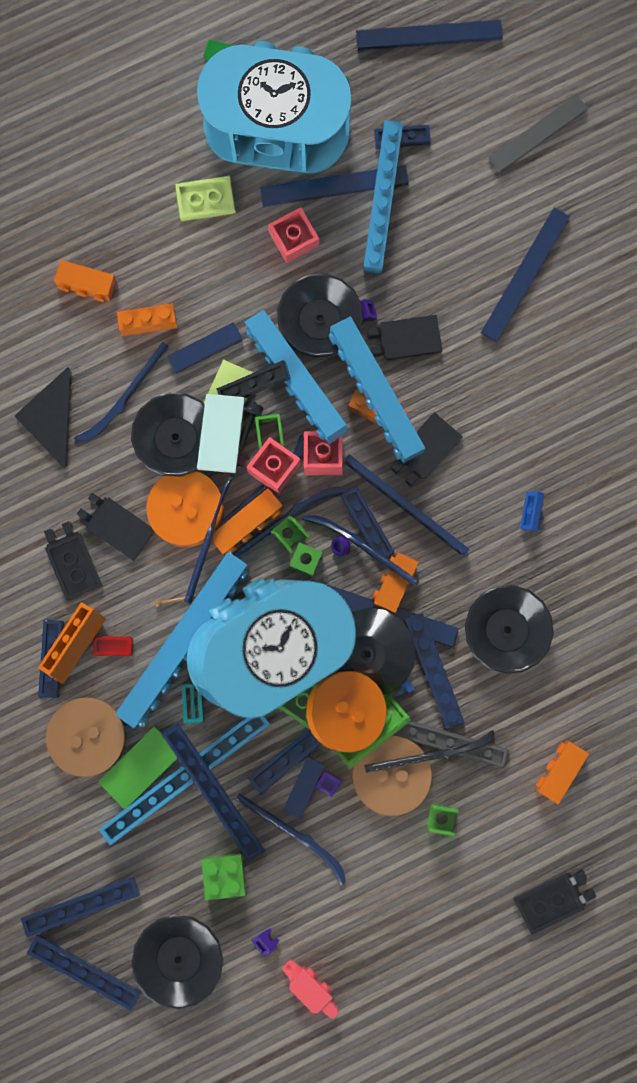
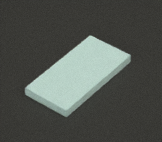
(221, 433)

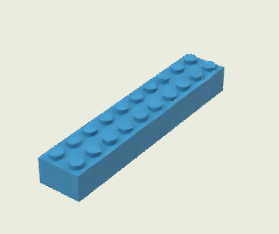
(173, 654)

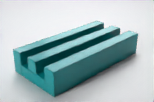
(192, 698)

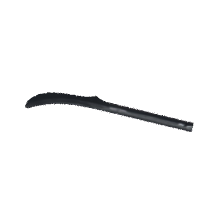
(484, 740)

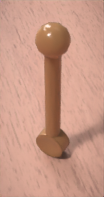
(158, 603)

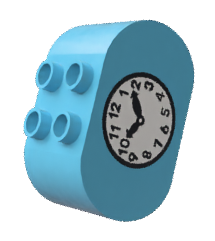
(275, 107)
(270, 645)

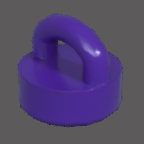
(340, 546)

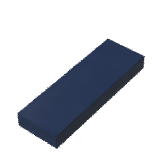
(410, 136)
(303, 788)

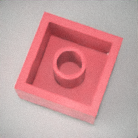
(293, 235)
(322, 457)
(274, 465)

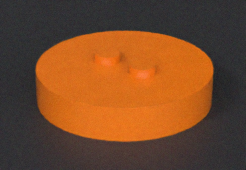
(184, 508)
(346, 711)

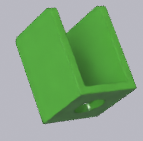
(266, 420)
(297, 530)
(297, 566)
(446, 828)

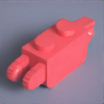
(309, 989)

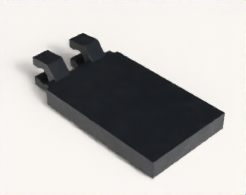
(406, 338)
(438, 440)
(117, 526)
(72, 562)
(553, 901)

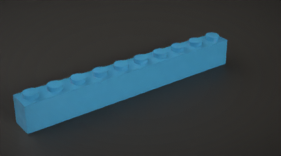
(181, 780)

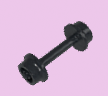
(251, 410)

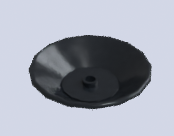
(311, 298)
(158, 423)
(529, 625)
(389, 645)
(174, 982)

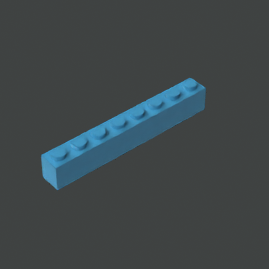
(383, 197)
(301, 384)
(376, 389)

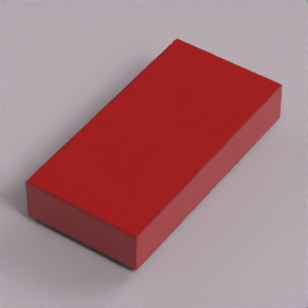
(112, 646)

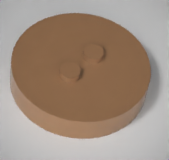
(85, 737)
(393, 789)

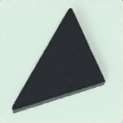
(48, 416)

